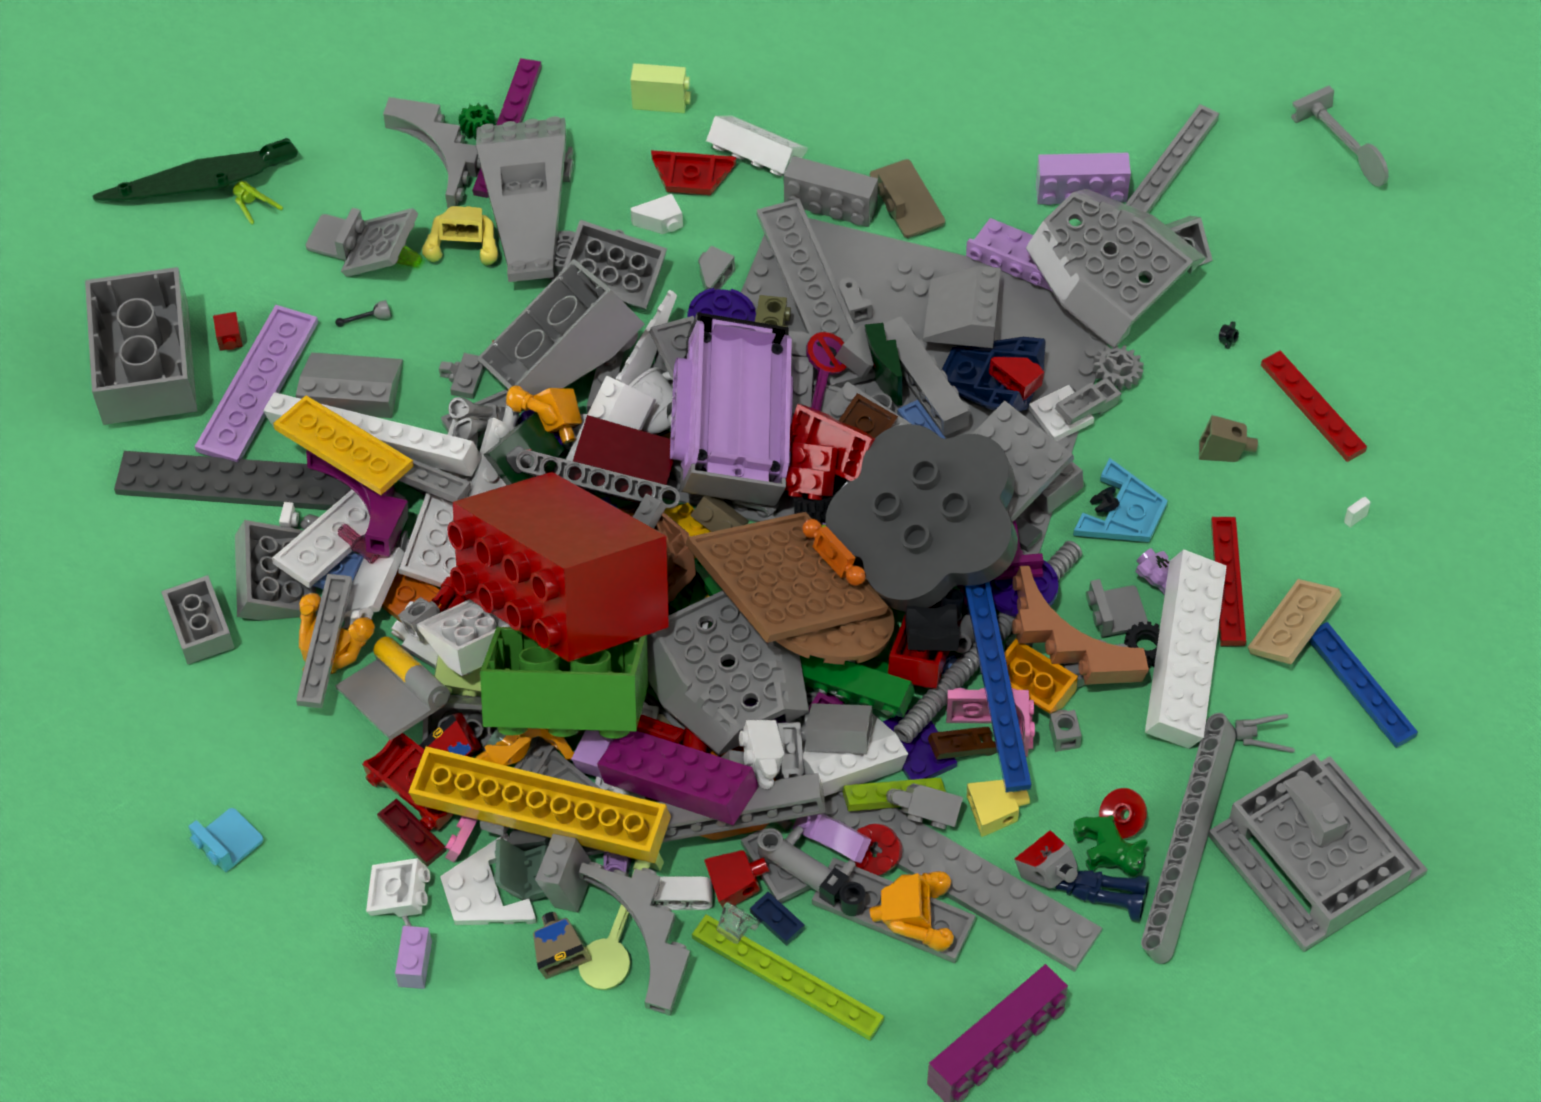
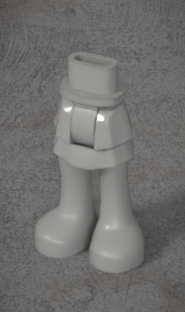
(467, 427)

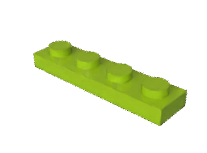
(873, 795)

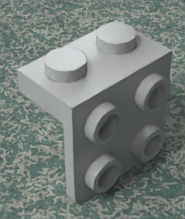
(336, 235)
(1115, 608)

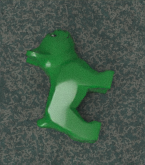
(1110, 847)

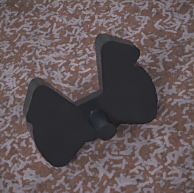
(1109, 502)

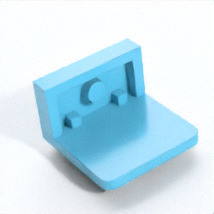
(226, 839)

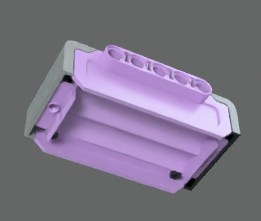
(733, 409)

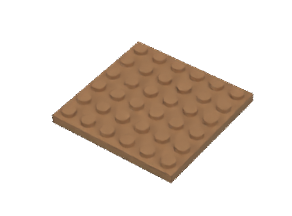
(781, 578)

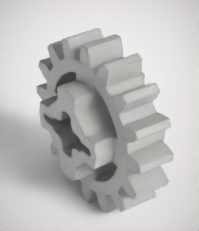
(1118, 366)

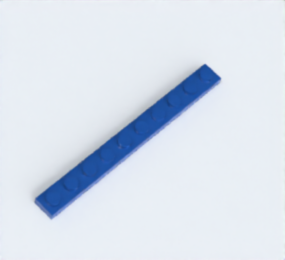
(997, 688)

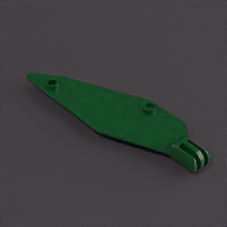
(202, 173)

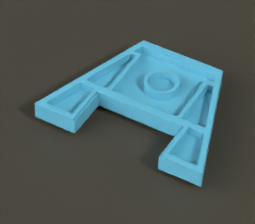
(1134, 517)

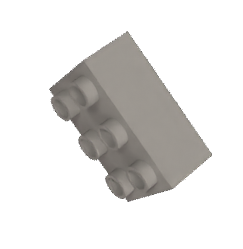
(140, 346)

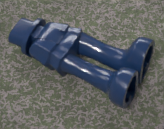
(1089, 888)

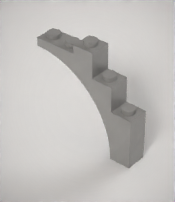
(427, 124)
(637, 895)

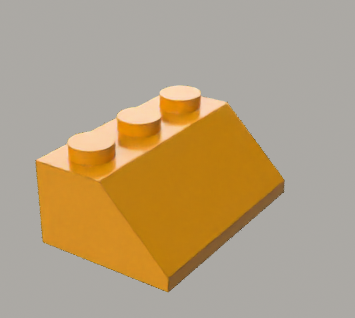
(1047, 683)

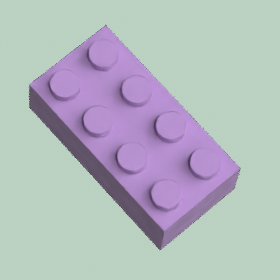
(1065, 173)

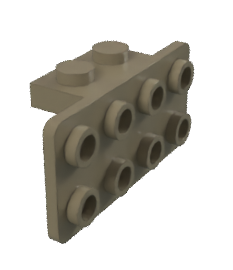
(907, 198)

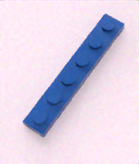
(1362, 685)

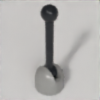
(380, 310)

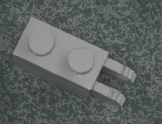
(927, 803)

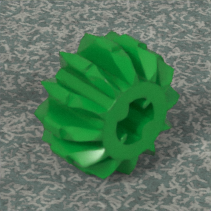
(475, 117)

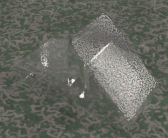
(735, 923)

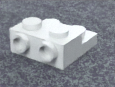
(398, 888)

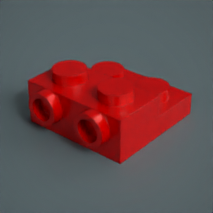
(811, 471)

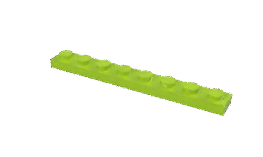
(791, 979)

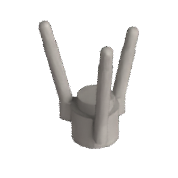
(1248, 728)

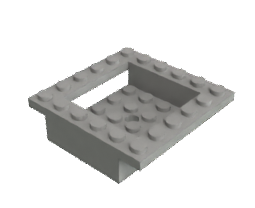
(1337, 878)

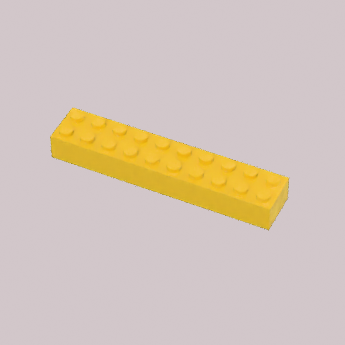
(540, 804)

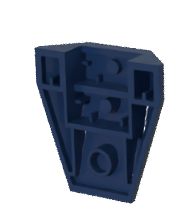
(969, 370)

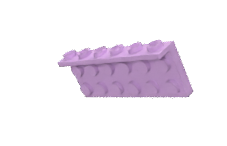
(1005, 249)

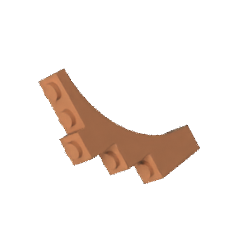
(1097, 660)

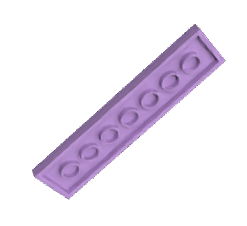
(257, 379)

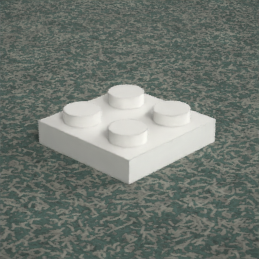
(1051, 420)

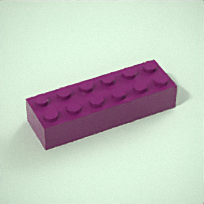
(678, 776)
(997, 1035)

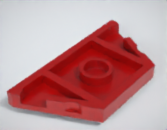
(691, 171)

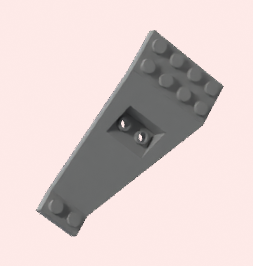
(524, 186)

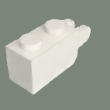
(762, 750)

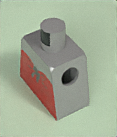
(1047, 862)

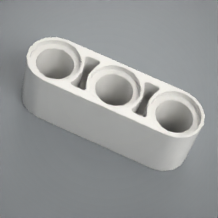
(685, 893)

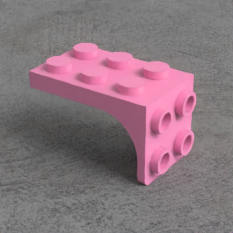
(972, 707)

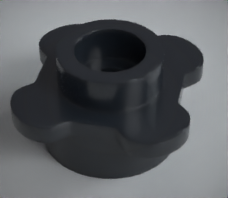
(1228, 334)

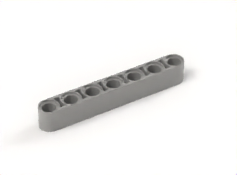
(587, 473)

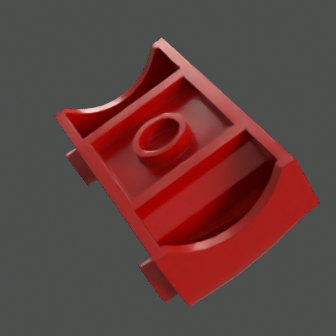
(396, 769)

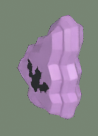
(1154, 568)

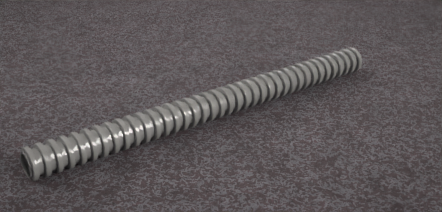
(968, 662)

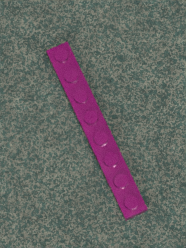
(514, 105)

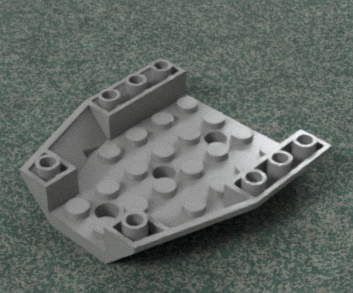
(1104, 287)
(711, 697)

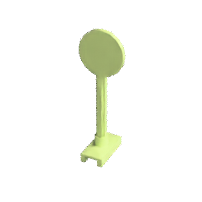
(609, 958)

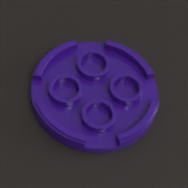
(723, 303)
(1006, 598)

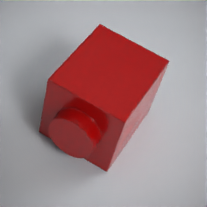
(227, 331)

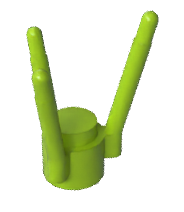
(246, 194)

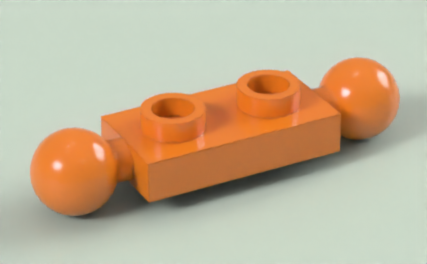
(834, 552)

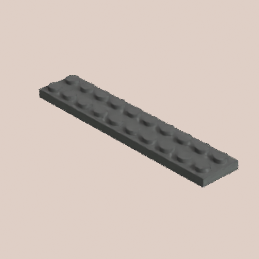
(226, 480)

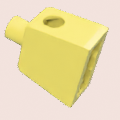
(993, 807)

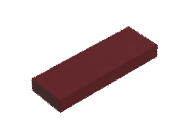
(411, 832)

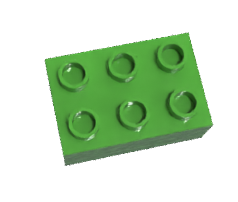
(539, 689)

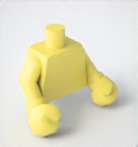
(462, 225)

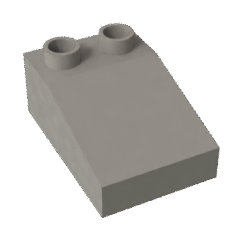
(562, 333)

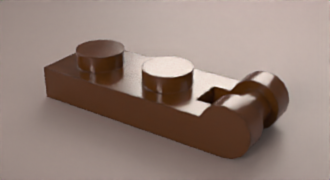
(962, 743)

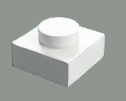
(289, 517)

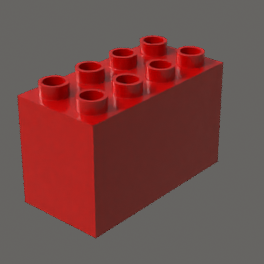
(560, 565)

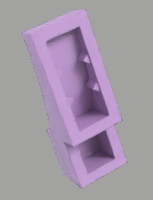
(834, 835)

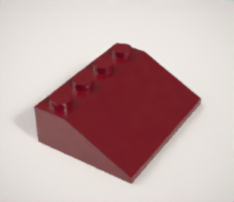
(624, 452)

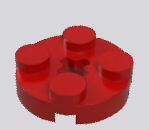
(890, 846)

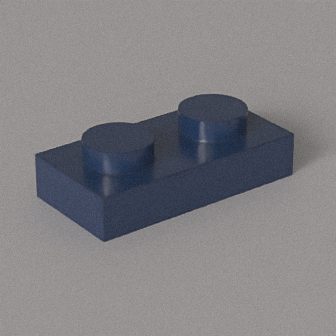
(777, 918)

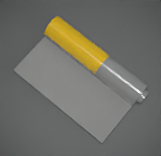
(394, 689)

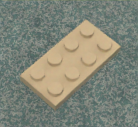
(1294, 621)

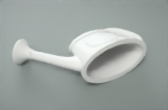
(656, 385)

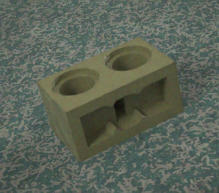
(773, 310)

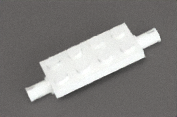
(485, 476)

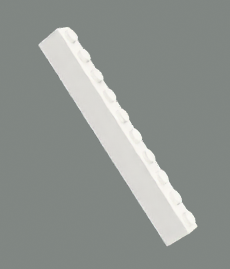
(422, 445)

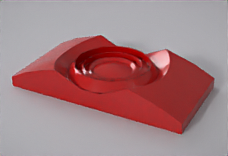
(821, 429)

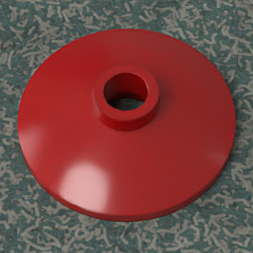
(1119, 802)

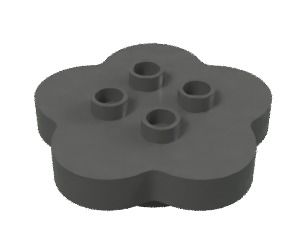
(927, 514)

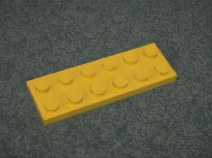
(343, 445)

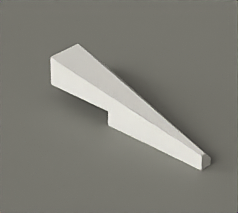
(645, 349)

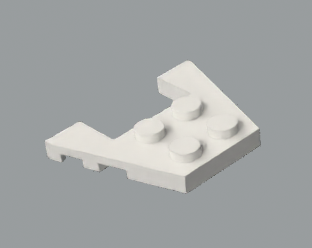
(475, 896)

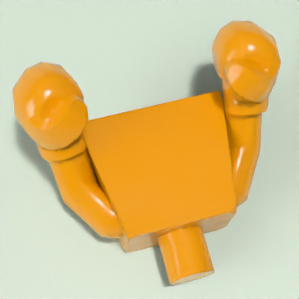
(555, 408)
(349, 641)
(908, 911)

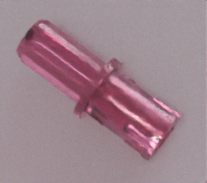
(357, 542)

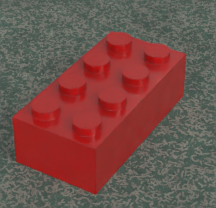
(919, 667)

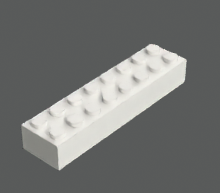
(1186, 649)

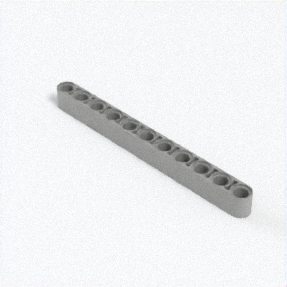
(1188, 839)

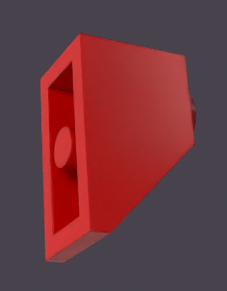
(1017, 374)

